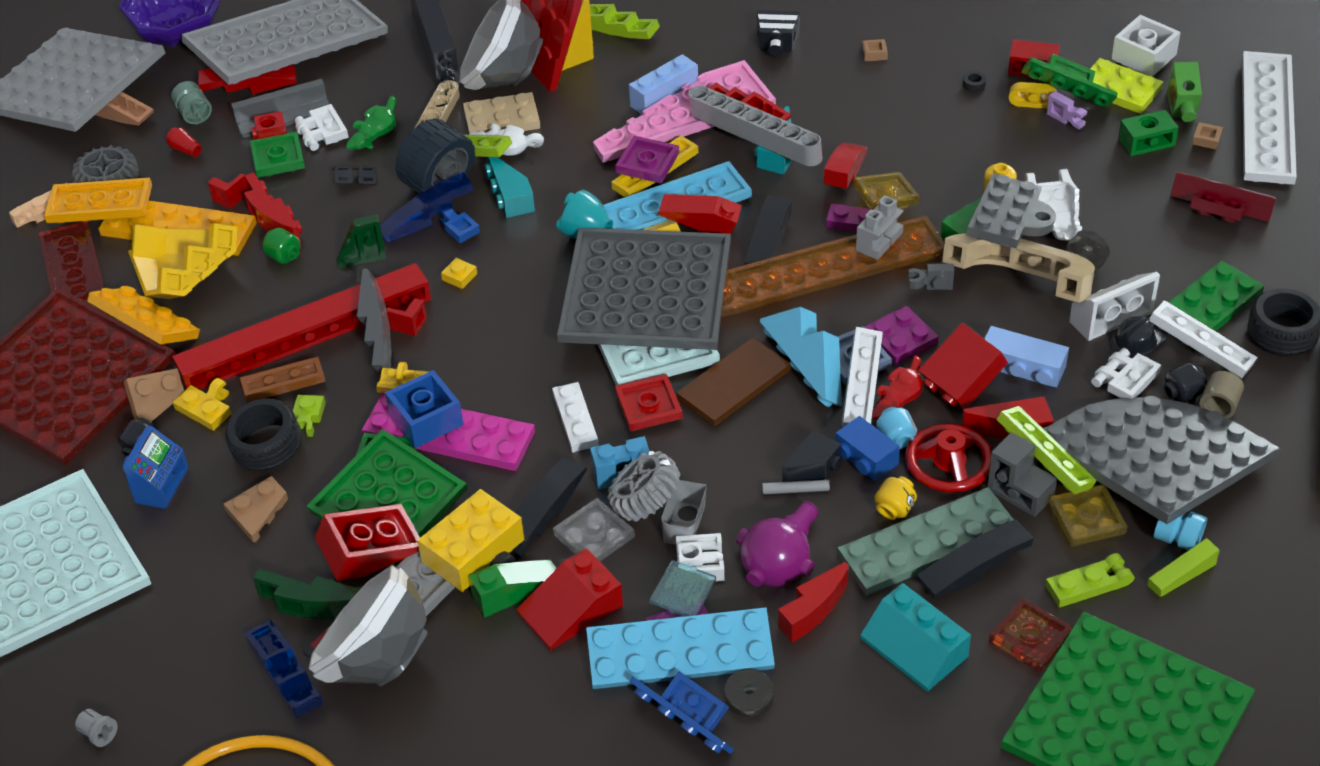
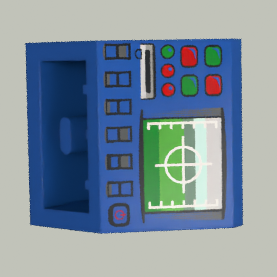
(154, 468)

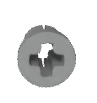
(97, 727)

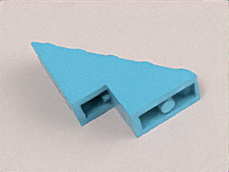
(810, 351)

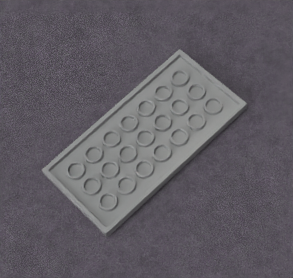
(282, 36)

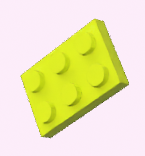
(1133, 88)

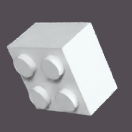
(1145, 45)

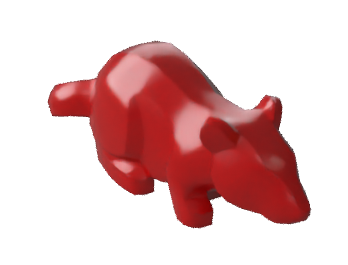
(904, 387)

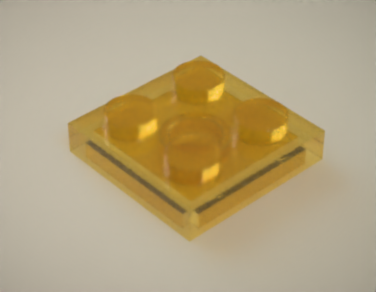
(893, 185)
(1088, 515)

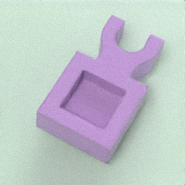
(1062, 109)

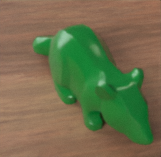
(379, 121)

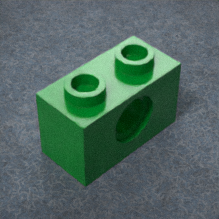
(1148, 132)

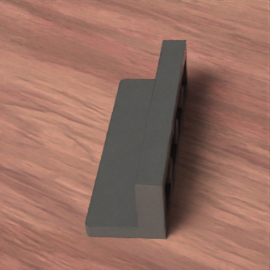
(291, 101)

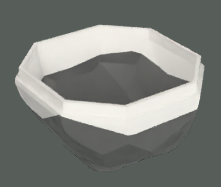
(502, 47)
(373, 633)

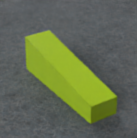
(1184, 568)

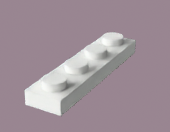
(1203, 339)
(862, 375)

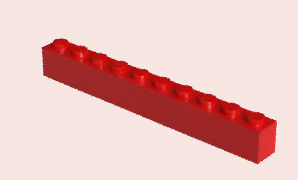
(293, 330)

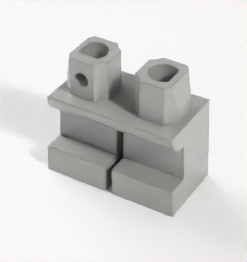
(879, 228)

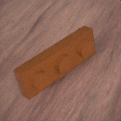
(282, 379)

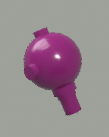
(778, 549)

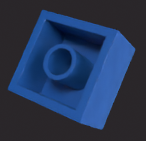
(424, 409)

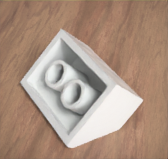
(1112, 305)

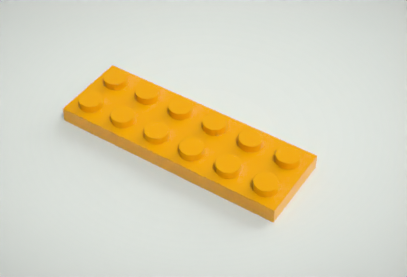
(180, 217)

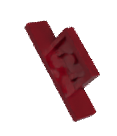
(1222, 199)

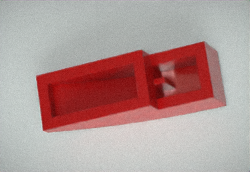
(844, 164)
(813, 602)

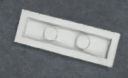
(575, 417)

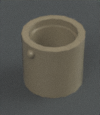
(1222, 393)

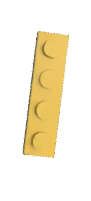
(630, 185)

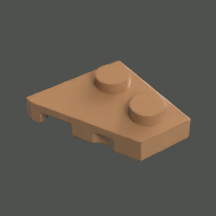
(153, 393)
(256, 506)

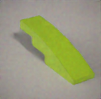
(623, 24)

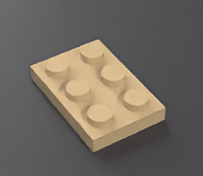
(507, 110)

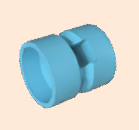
(1185, 530)

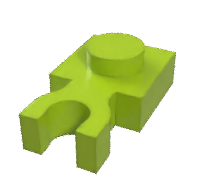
(309, 410)

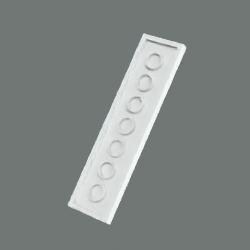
(1268, 118)

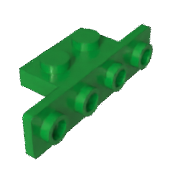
(1071, 78)

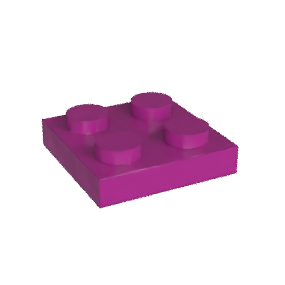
(647, 159)
(904, 334)

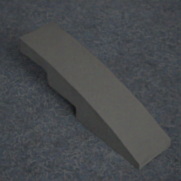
(375, 319)

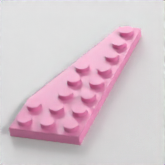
(672, 114)

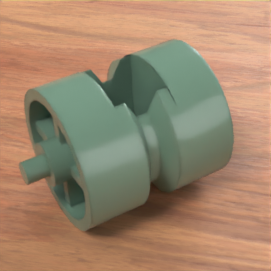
(191, 102)

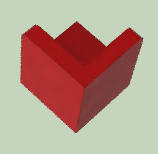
(228, 193)
(408, 320)

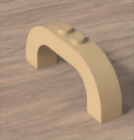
(1071, 271)

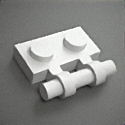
(327, 125)
(1133, 377)

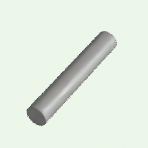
(795, 487)

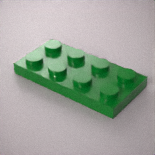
(1218, 295)

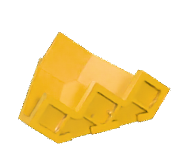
(178, 259)

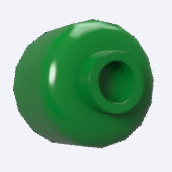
(281, 245)

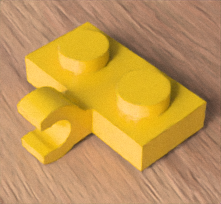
(205, 407)

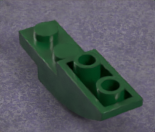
(297, 598)

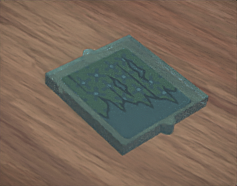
(682, 589)

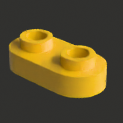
(1030, 94)

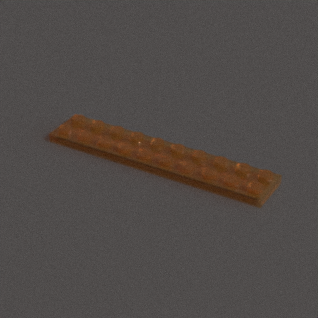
(825, 267)

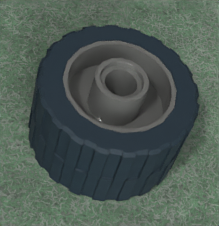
(433, 154)

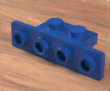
(692, 704)

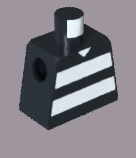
(777, 30)

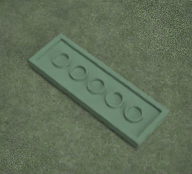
(921, 540)

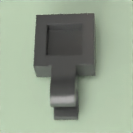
(935, 277)

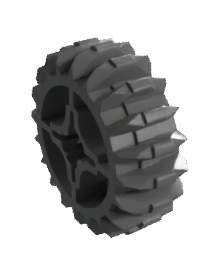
(105, 165)

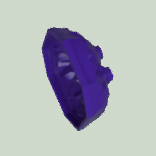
(168, 19)

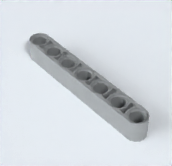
(756, 126)

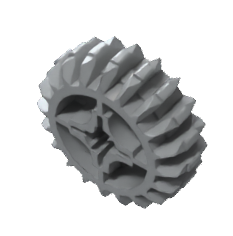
(644, 486)

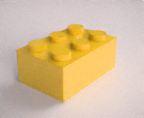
(470, 538)

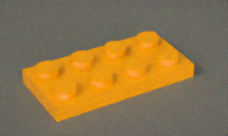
(98, 200)
(143, 315)

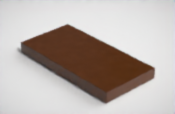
(733, 381)

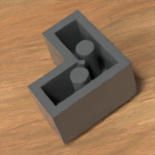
(1017, 479)

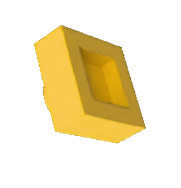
(459, 273)

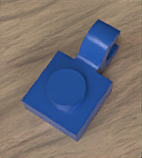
(459, 226)

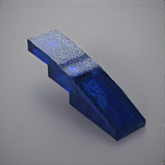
(418, 211)
(283, 668)

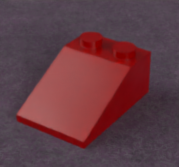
(366, 540)
(571, 599)

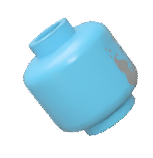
(897, 425)

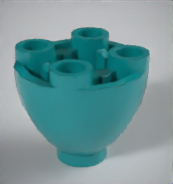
(582, 211)

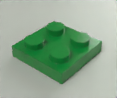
(277, 154)

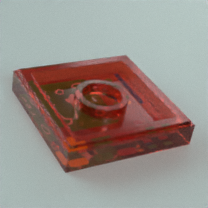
(1030, 634)

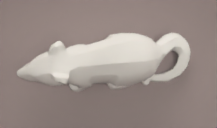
(519, 141)

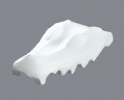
(1064, 200)

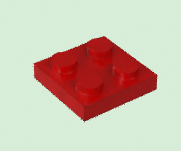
(648, 402)

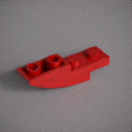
(269, 212)

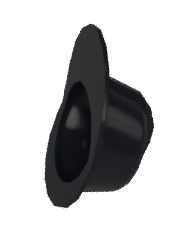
(1138, 336)

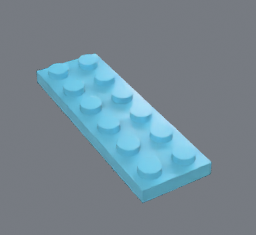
(641, 209)
(686, 644)

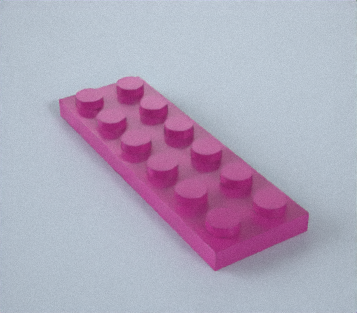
(480, 440)

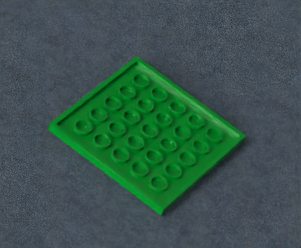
(1125, 704)

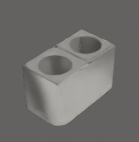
(687, 494)

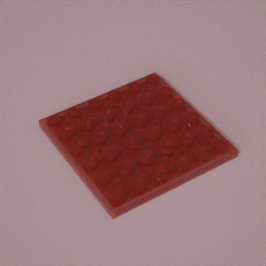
(68, 372)

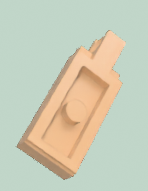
(31, 210)

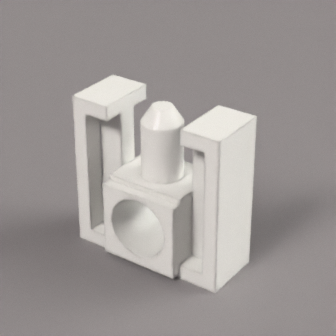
(690, 553)

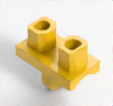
(393, 378)

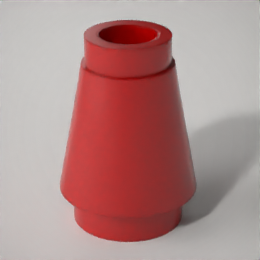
(183, 142)

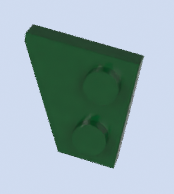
(362, 243)

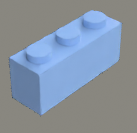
(662, 82)
(1030, 356)

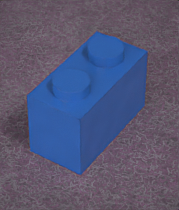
(867, 448)

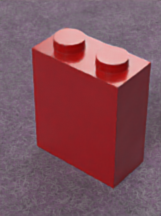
(962, 367)

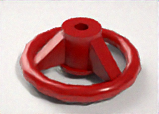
(947, 455)

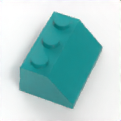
(916, 637)

